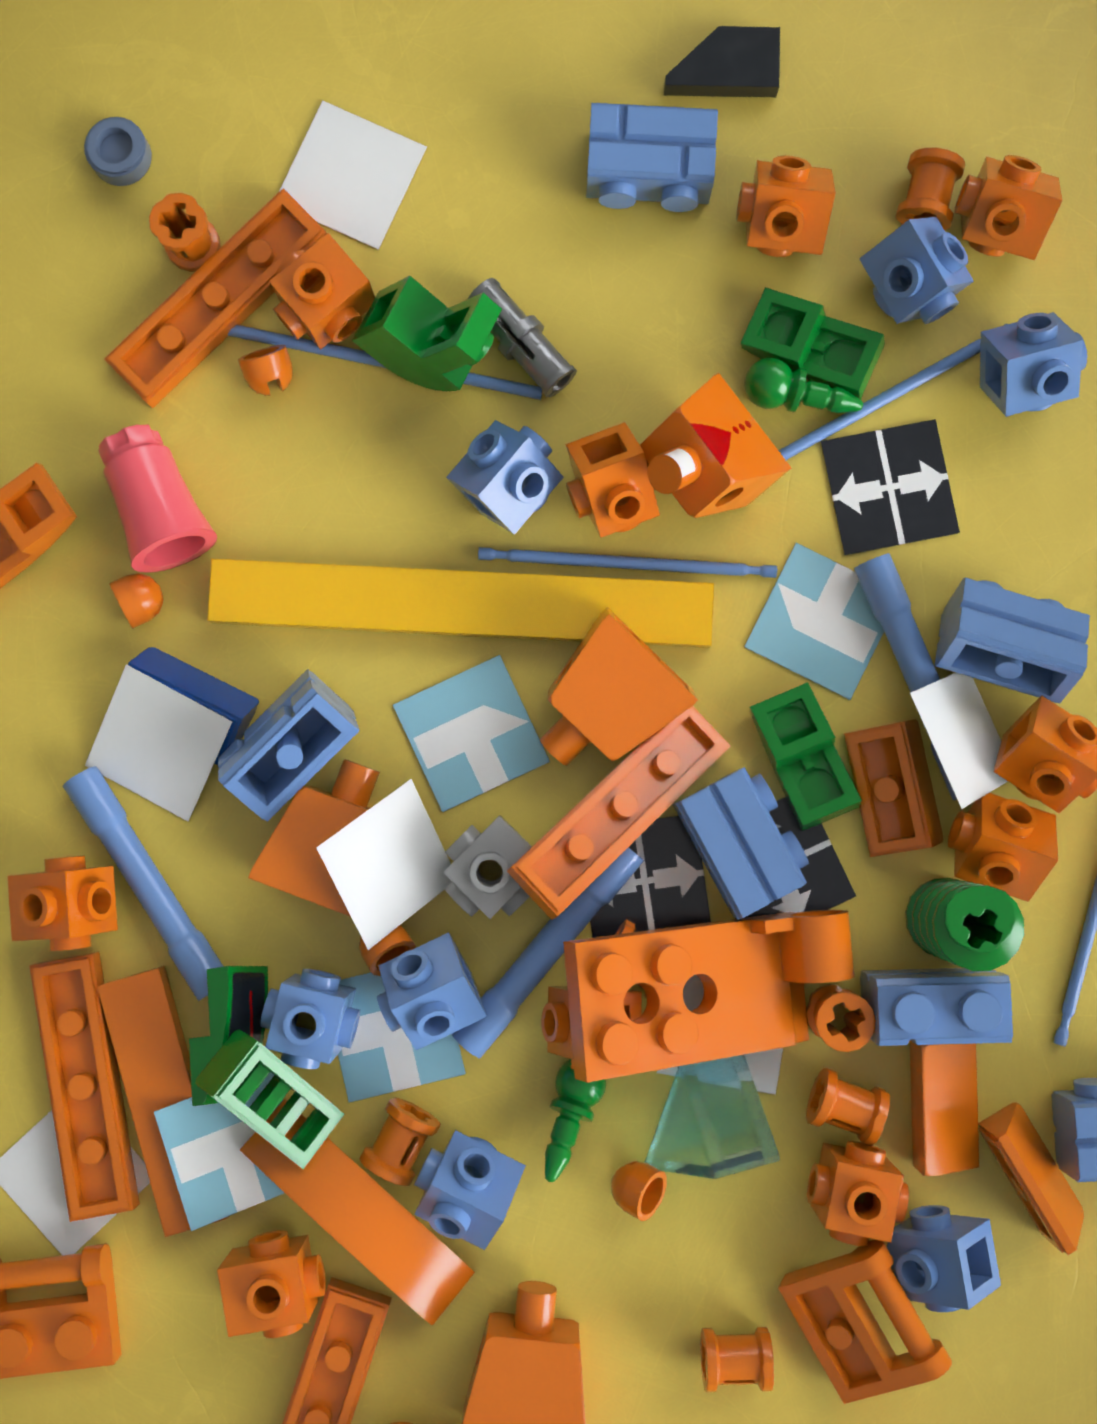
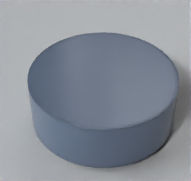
(118, 151)

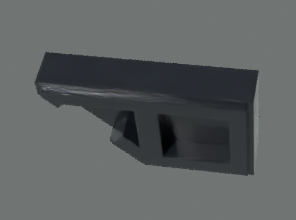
(730, 64)

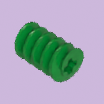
(965, 923)

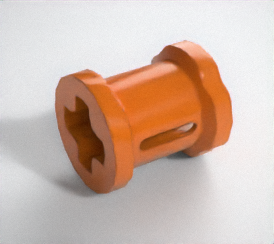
(931, 185)
(195, 232)
(859, 1021)
(848, 1106)
(399, 1142)
(737, 1359)

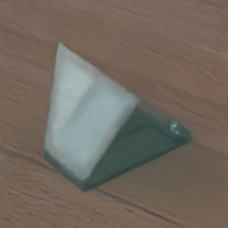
(712, 1122)

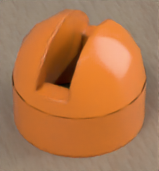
(265, 366)
(138, 598)
(388, 948)
(639, 1189)

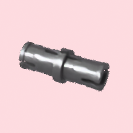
(523, 340)

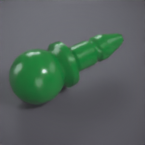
(773, 383)
(573, 1105)

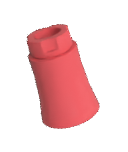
(153, 501)

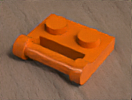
(61, 1330)
(847, 1333)

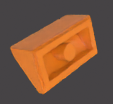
(894, 788)
(944, 1108)
(1034, 1176)

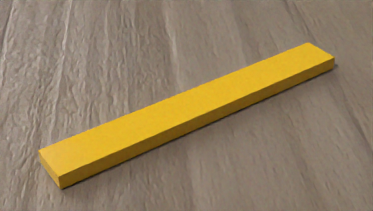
(455, 602)

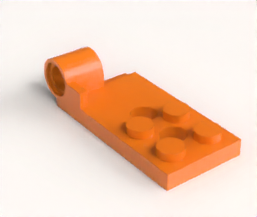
(750, 981)

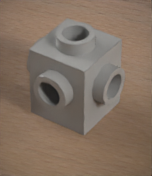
(468, 887)

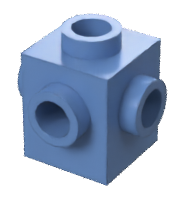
(918, 271)
(1031, 363)
(506, 474)
(429, 992)
(327, 1002)
(467, 1189)
(944, 1258)

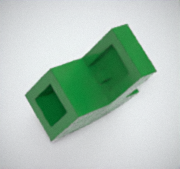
(424, 338)

